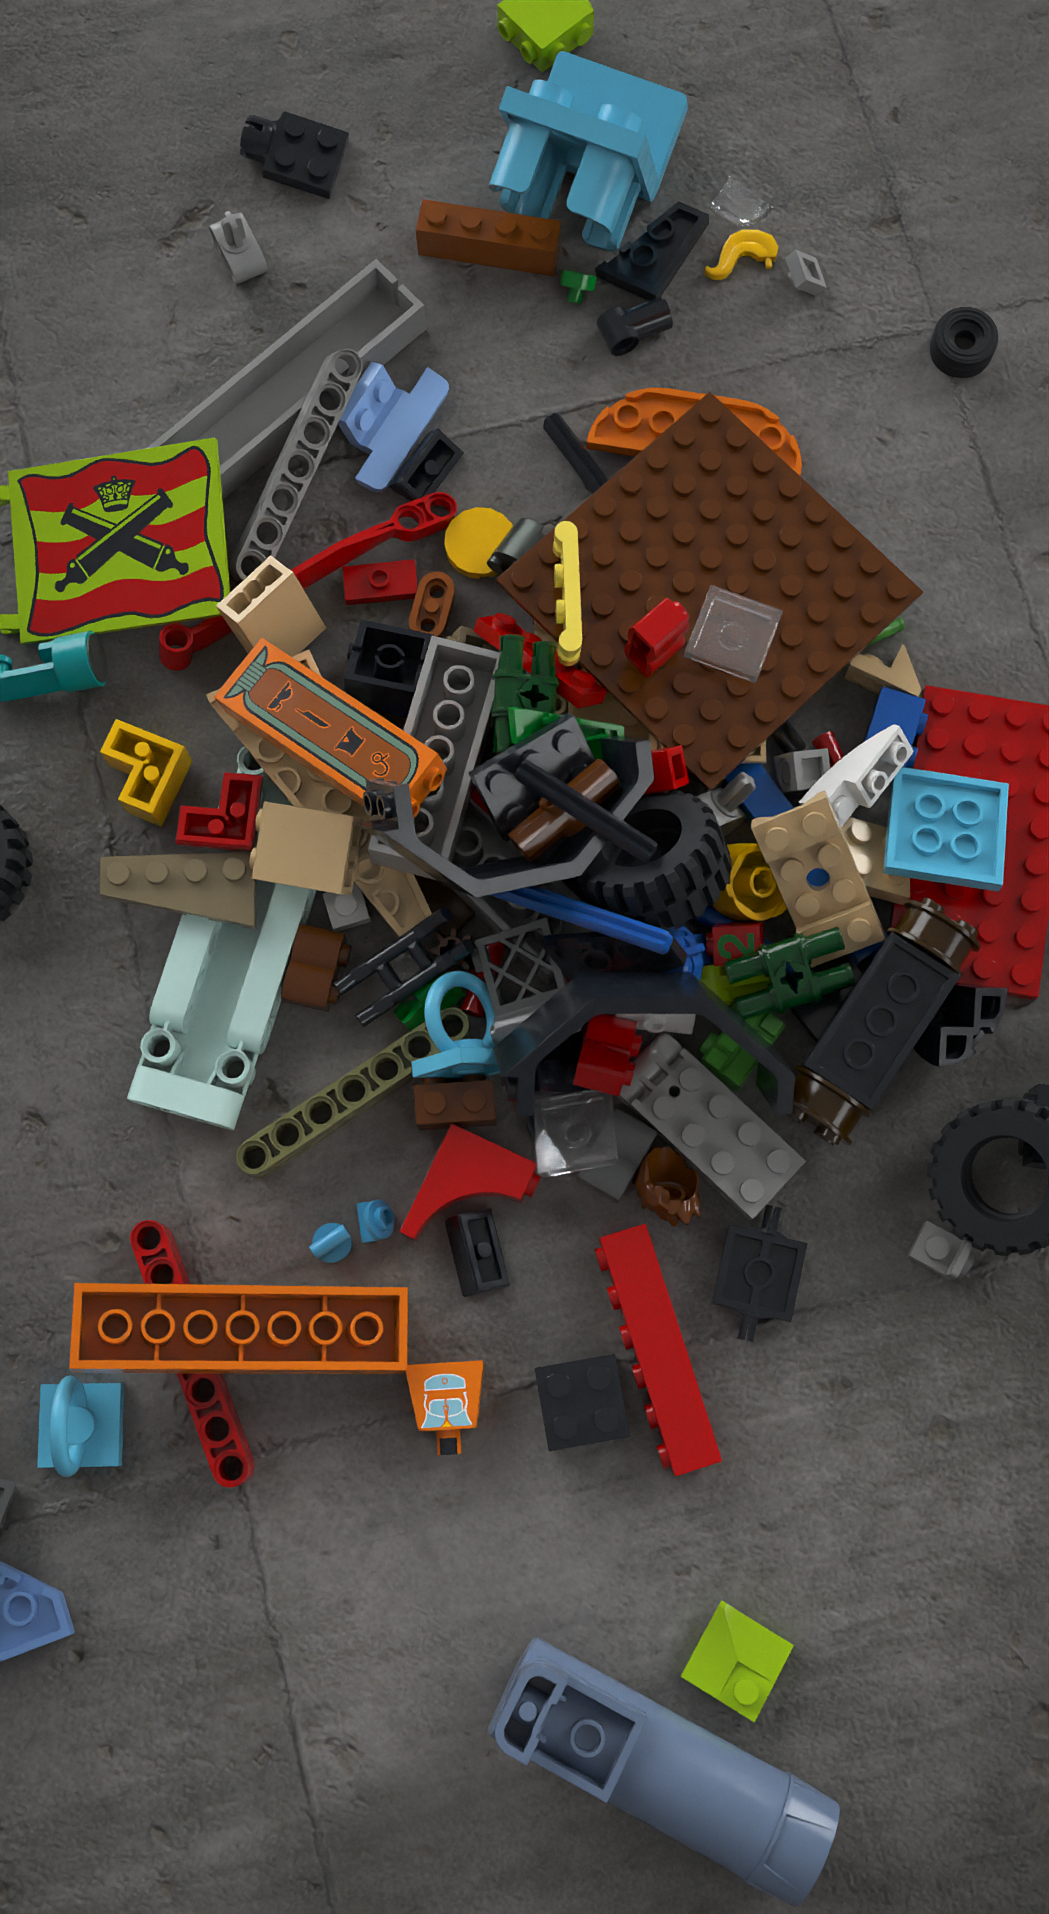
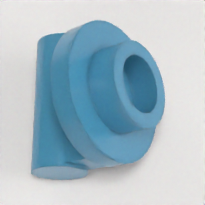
(375, 1220)
(331, 1243)

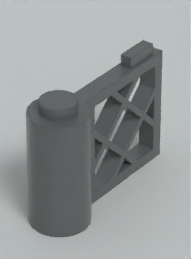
(514, 1013)

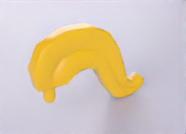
(744, 243)

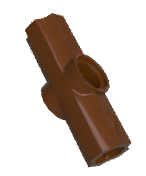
(552, 823)

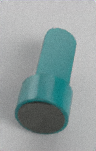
(69, 664)

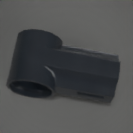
(626, 328)

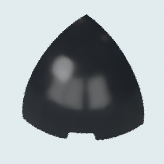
(961, 1023)

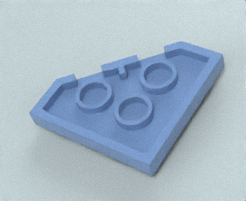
(29, 1613)

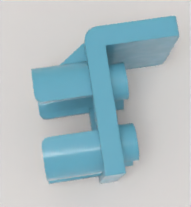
(592, 124)

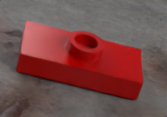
(380, 582)

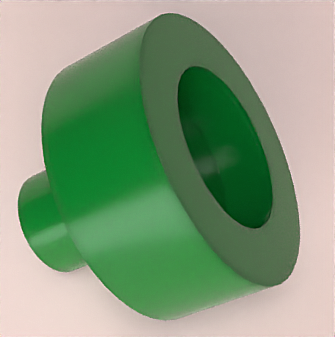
(577, 282)

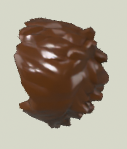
(668, 1186)

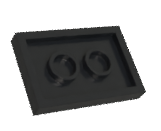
(554, 748)

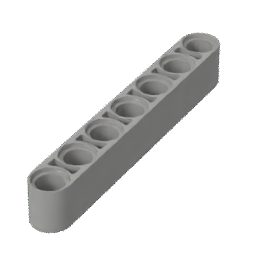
(307, 453)

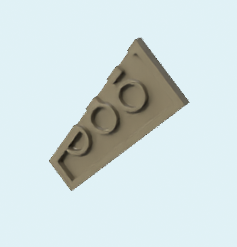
(192, 884)

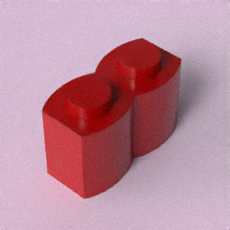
(657, 636)
(606, 1054)

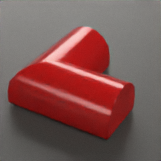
(230, 825)

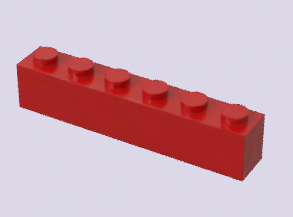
(659, 1351)

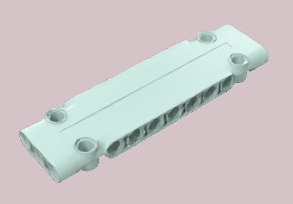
(219, 999)

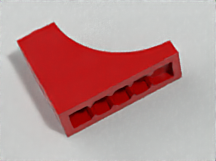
(469, 1169)

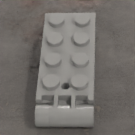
(709, 1126)

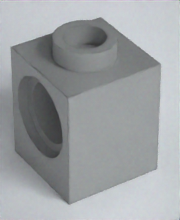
(800, 769)

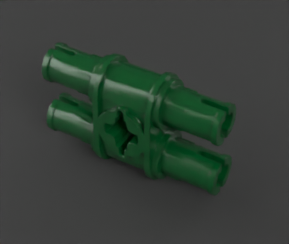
(522, 690)
(772, 963)

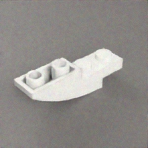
(863, 772)

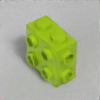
(545, 27)

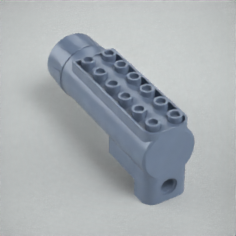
(665, 1771)

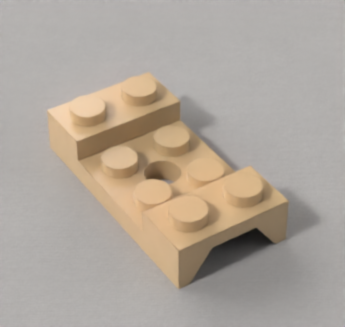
(809, 840)

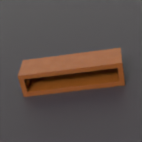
(488, 237)

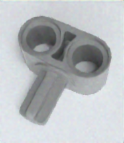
(238, 247)
(726, 801)

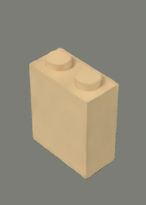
(273, 608)
(306, 848)

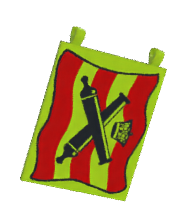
(117, 541)

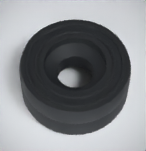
(969, 323)

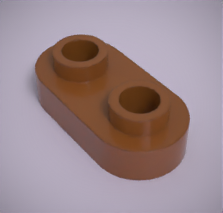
(433, 610)

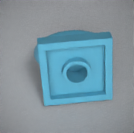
(459, 1056)
(80, 1425)

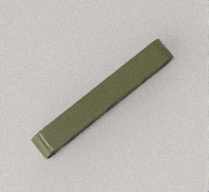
(334, 1097)

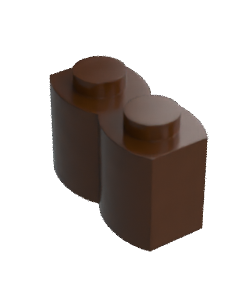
(315, 967)

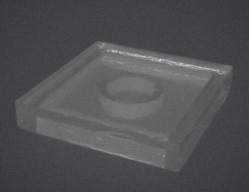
(733, 633)
(574, 1132)

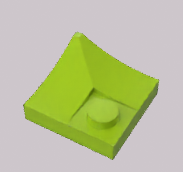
(737, 1661)

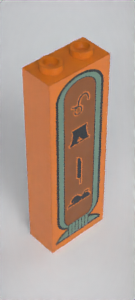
(326, 727)

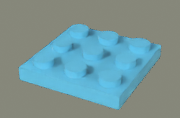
(946, 829)

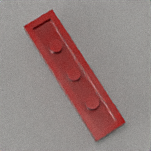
(574, 686)

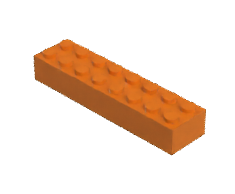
(238, 1329)

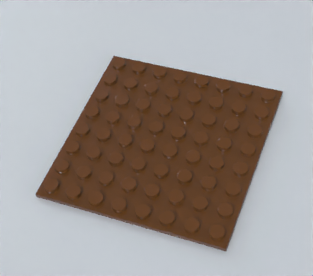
(729, 514)

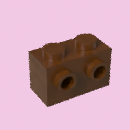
(459, 1103)

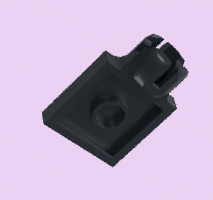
(295, 151)

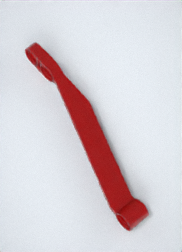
(313, 571)

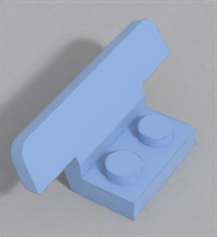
(388, 421)

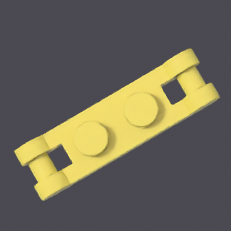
(568, 578)

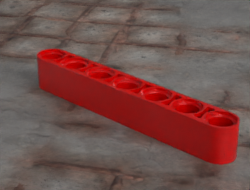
(221, 1403)

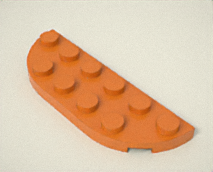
(648, 412)

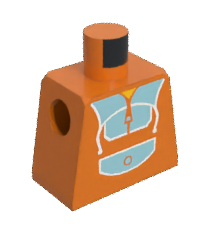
(446, 1400)

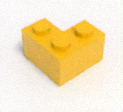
(153, 766)

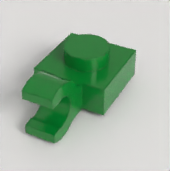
(412, 1012)

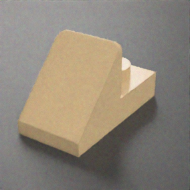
(873, 674)

